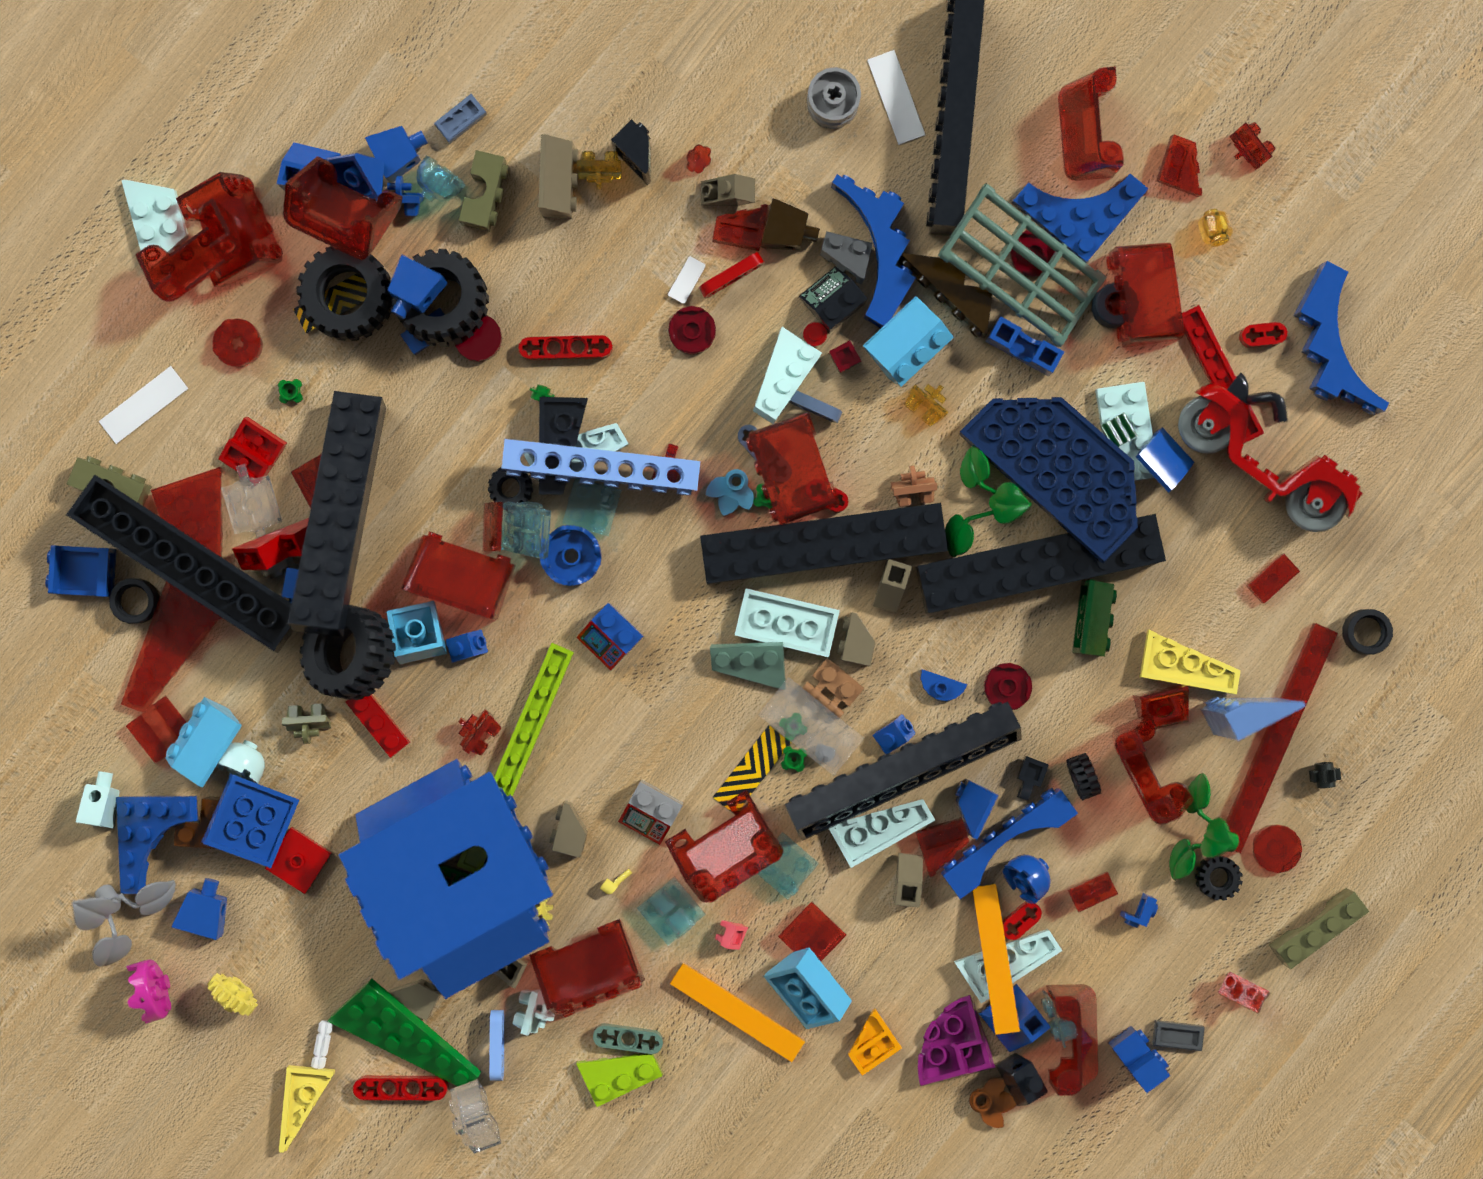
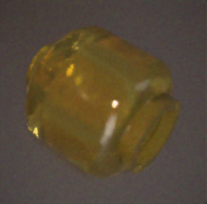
(1215, 227)

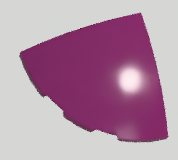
(954, 1044)

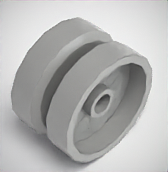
(838, 84)

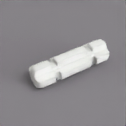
(321, 1045)

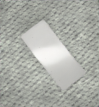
(686, 280)

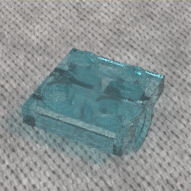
(526, 529)
(671, 911)

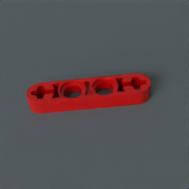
(565, 351)
(400, 1087)

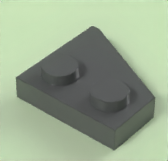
(847, 254)

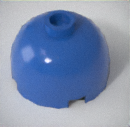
(1029, 876)

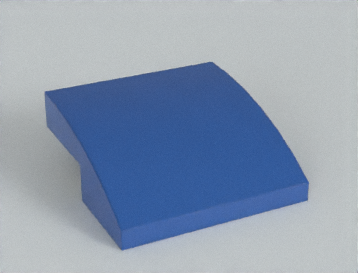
(1165, 459)

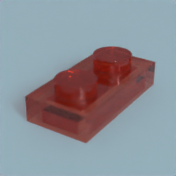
(1273, 578)

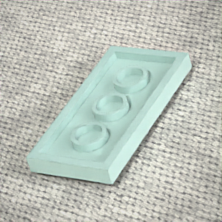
(1133, 401)
(788, 621)

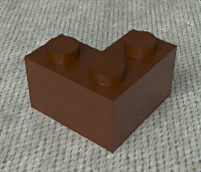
(192, 833)

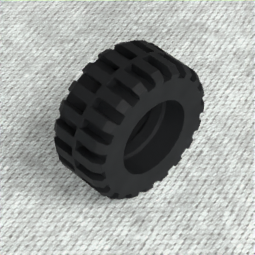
(314, 285)
(464, 316)
(370, 662)

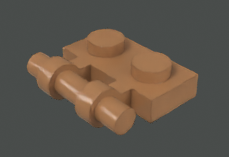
(837, 682)

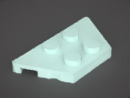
(155, 215)

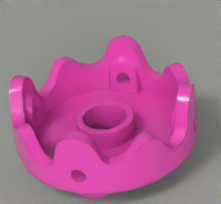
(152, 987)

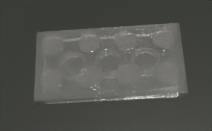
(811, 726)

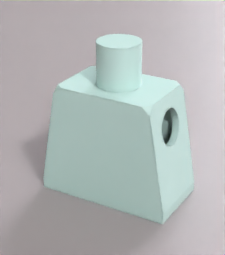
(99, 803)

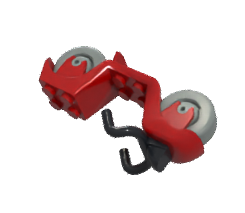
(1314, 492)

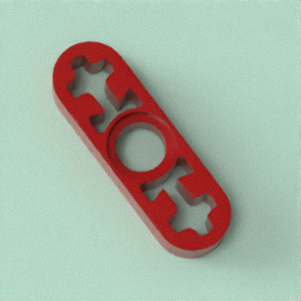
(731, 275)

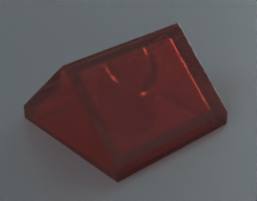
(1165, 705)

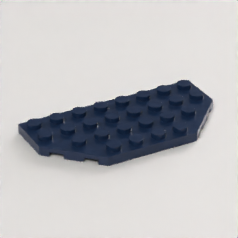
(1061, 467)

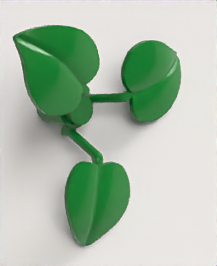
(1006, 503)
(1216, 839)

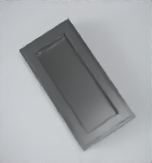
(1178, 1035)

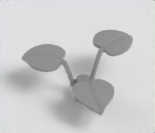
(93, 911)

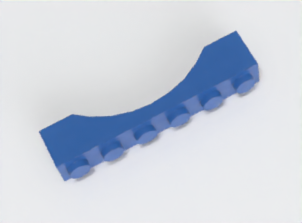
(967, 872)

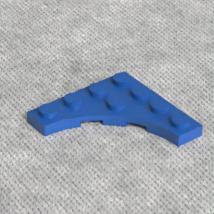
(1081, 222)
(141, 827)

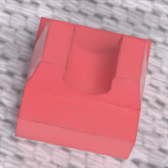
(733, 935)

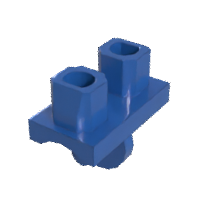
(410, 200)

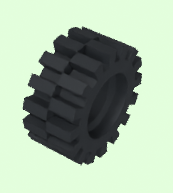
(497, 480)
(1083, 776)
(1233, 878)

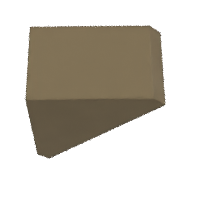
(513, 972)

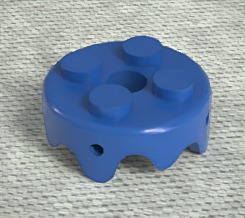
(588, 559)

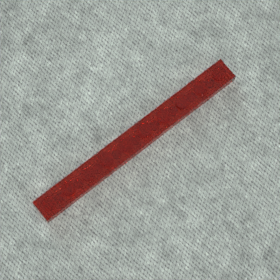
(1279, 734)

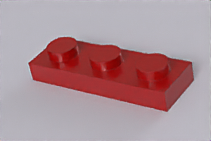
(379, 724)

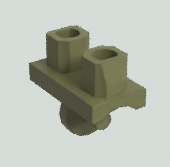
(306, 725)

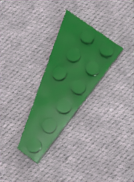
(392, 1027)

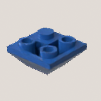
(297, 158)
(1030, 1021)

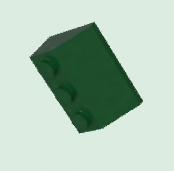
(1094, 618)

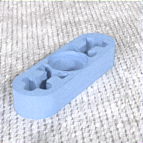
(496, 1058)

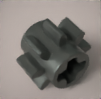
(1325, 775)

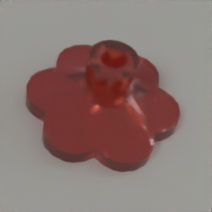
(698, 158)

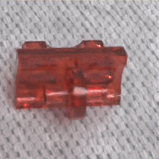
(1250, 145)
(475, 730)
(1092, 891)
(1243, 992)

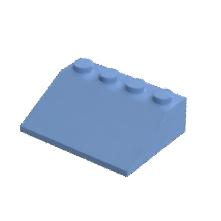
(1244, 716)

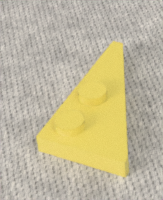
(301, 1094)

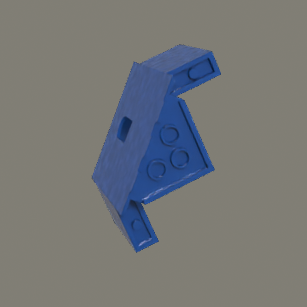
(418, 919)

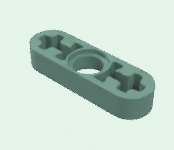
(621, 1046)

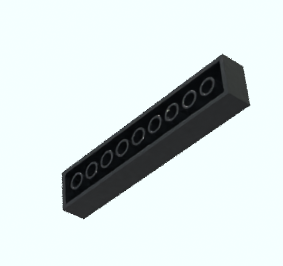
(956, 115)
(337, 514)
(823, 543)
(183, 562)
(1031, 567)
(904, 770)

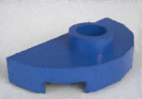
(940, 686)

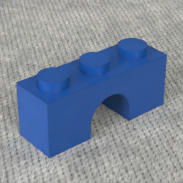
(1034, 353)

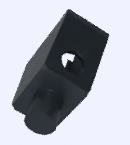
(1024, 1082)

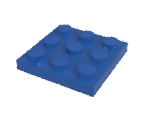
(250, 821)

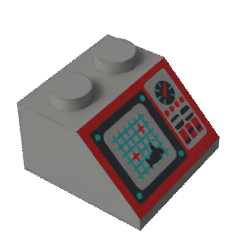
(650, 812)

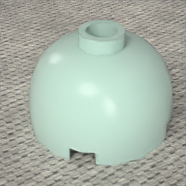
(243, 761)

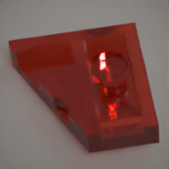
(1180, 166)
(742, 228)
(941, 843)

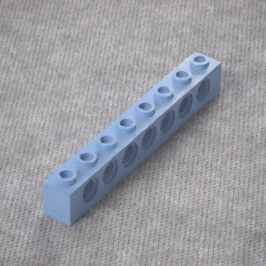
(687, 469)

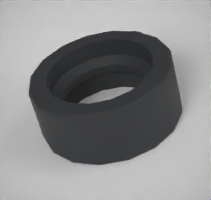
(119, 589)
(1386, 631)

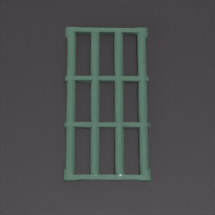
(998, 262)

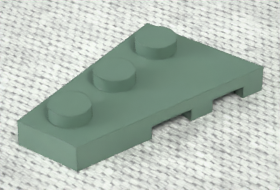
(751, 661)

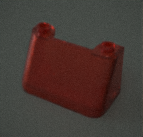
(1080, 126)
(336, 213)
(459, 576)
(1078, 1005)

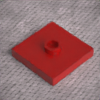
(299, 860)

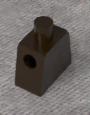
(787, 227)

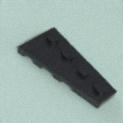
(558, 425)

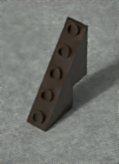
(947, 282)

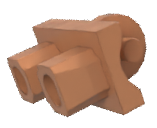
(914, 483)

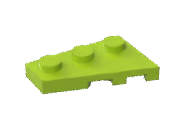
(617, 1076)

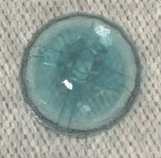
(437, 181)

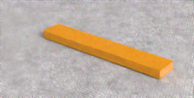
(996, 959)
(737, 1012)

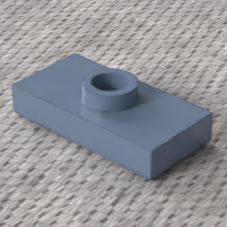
(460, 118)

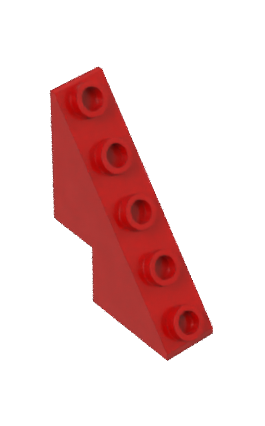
(272, 548)

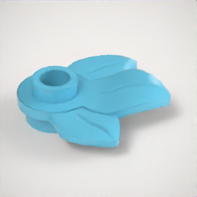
(729, 495)

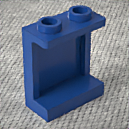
(81, 570)

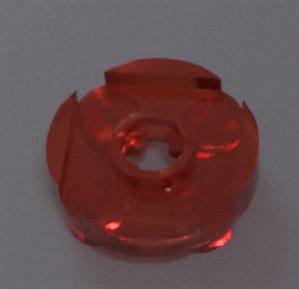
(230, 330)

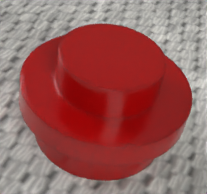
(815, 334)

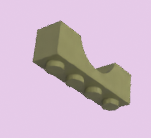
(1336, 917)

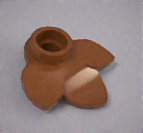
(996, 1102)

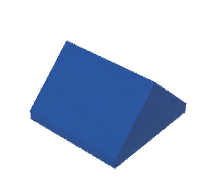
(360, 173)

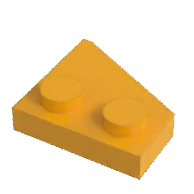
(873, 1044)

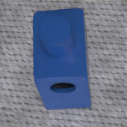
(396, 150)
(414, 286)
(203, 911)

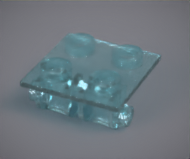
(592, 507)
(790, 870)
(1060, 1029)

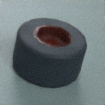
(1101, 309)

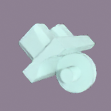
(536, 1012)

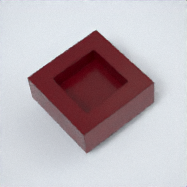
(845, 356)

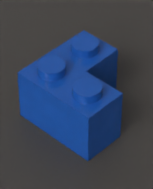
(1144, 1065)

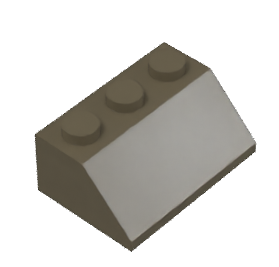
(557, 177)

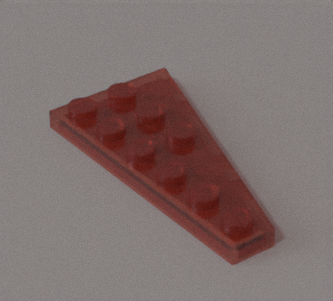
(196, 510)
(166, 647)

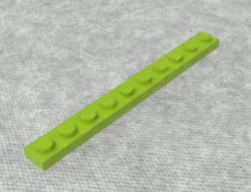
(525, 736)

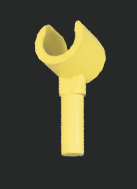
(609, 887)

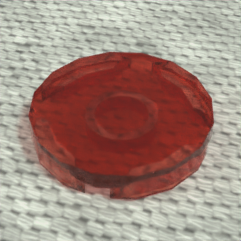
(1277, 848)

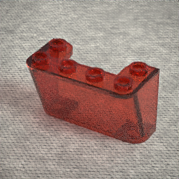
(239, 199)
(196, 259)
(1147, 293)
(792, 469)
(1162, 803)
(728, 852)
(587, 970)

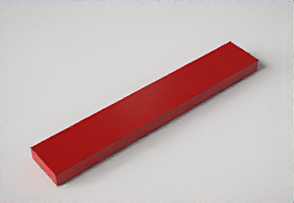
(1213, 359)

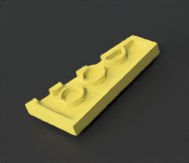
(1177, 664)

